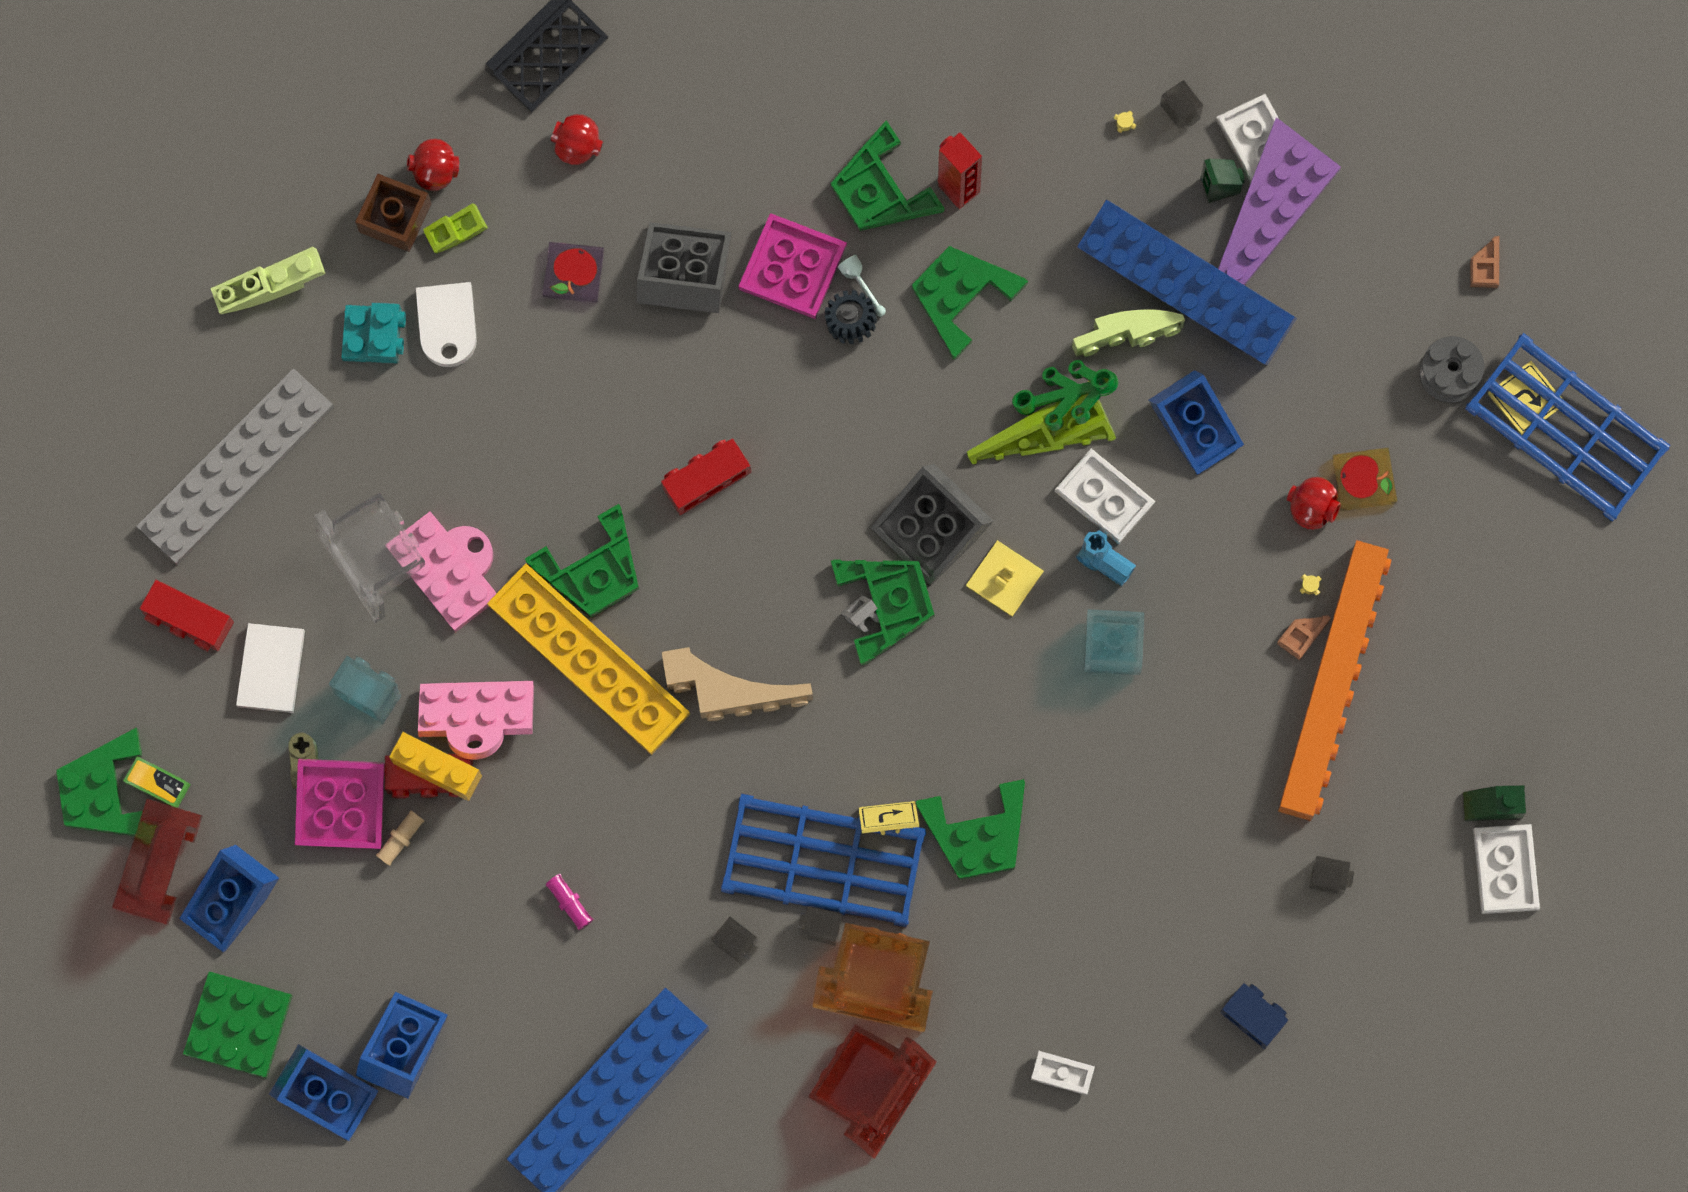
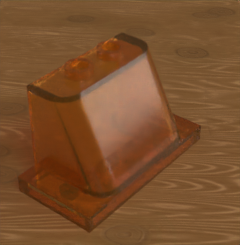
(876, 978)

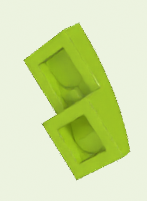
(455, 229)

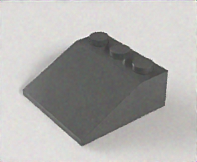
(683, 267)
(931, 522)

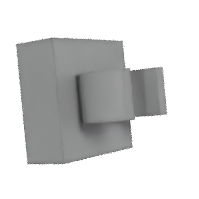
(859, 611)

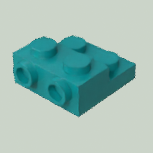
(373, 333)

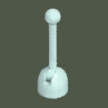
(851, 269)

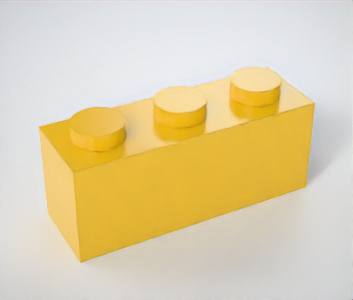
(435, 766)

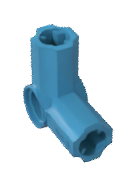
(1099, 555)

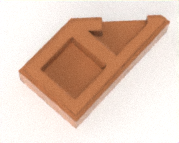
(1485, 266)
(1302, 634)

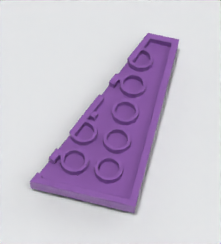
(1281, 191)

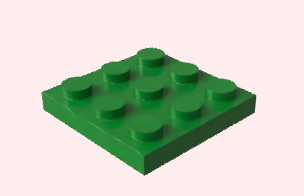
(237, 1024)

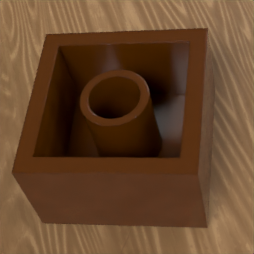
(393, 212)

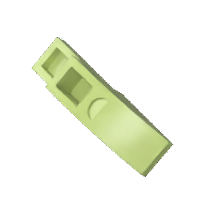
(268, 283)
(1137, 325)

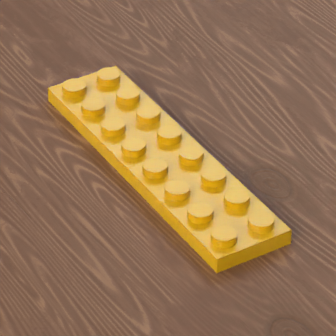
(588, 659)

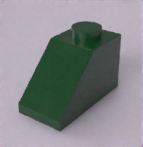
(1221, 179)
(1495, 803)

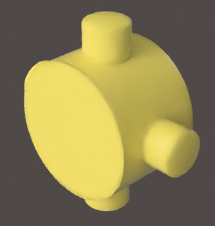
(1125, 121)
(1310, 584)

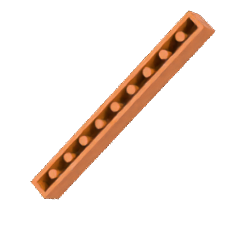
(1333, 681)

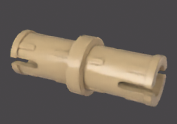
(400, 838)

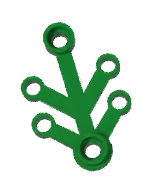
(1100, 384)

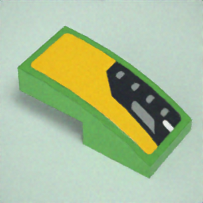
(156, 782)

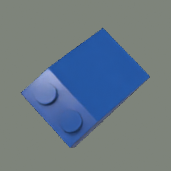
(1196, 421)
(228, 896)
(401, 1045)
(323, 1092)

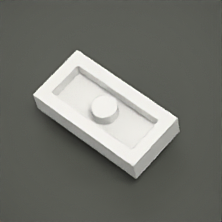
(1062, 1073)

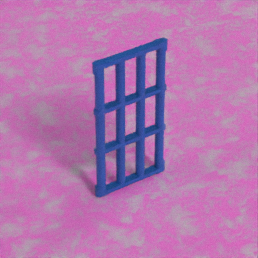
(1580, 453)
(792, 869)

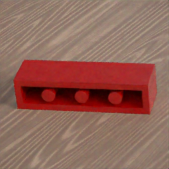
(959, 170)

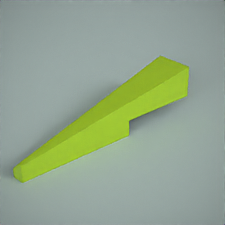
(1033, 435)

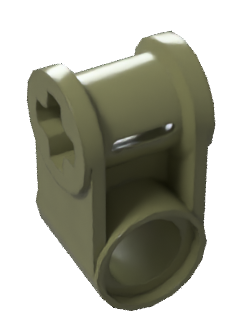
(310, 753)

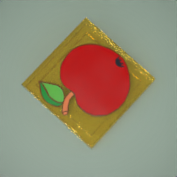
(1364, 479)

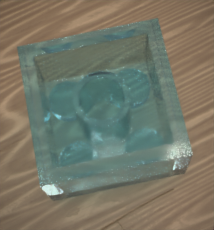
(1114, 642)
(365, 689)

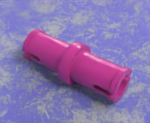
(569, 902)

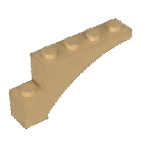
(726, 694)

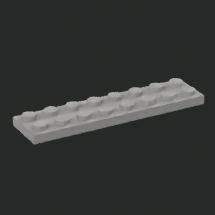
(235, 466)

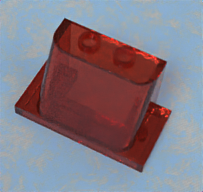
(153, 861)
(871, 1086)

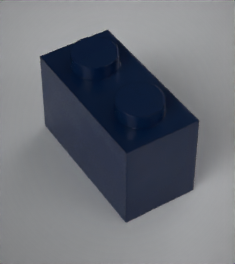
(1255, 1015)

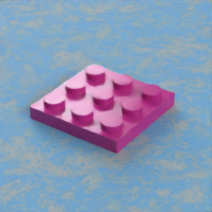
(792, 266)
(339, 803)

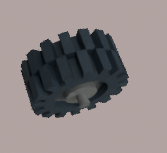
(850, 317)

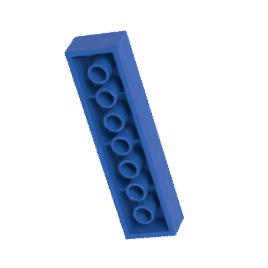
(1187, 282)
(608, 1093)

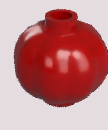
(576, 139)
(433, 164)
(1314, 503)

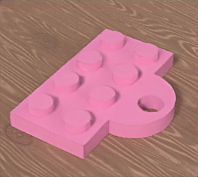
(452, 572)
(476, 714)

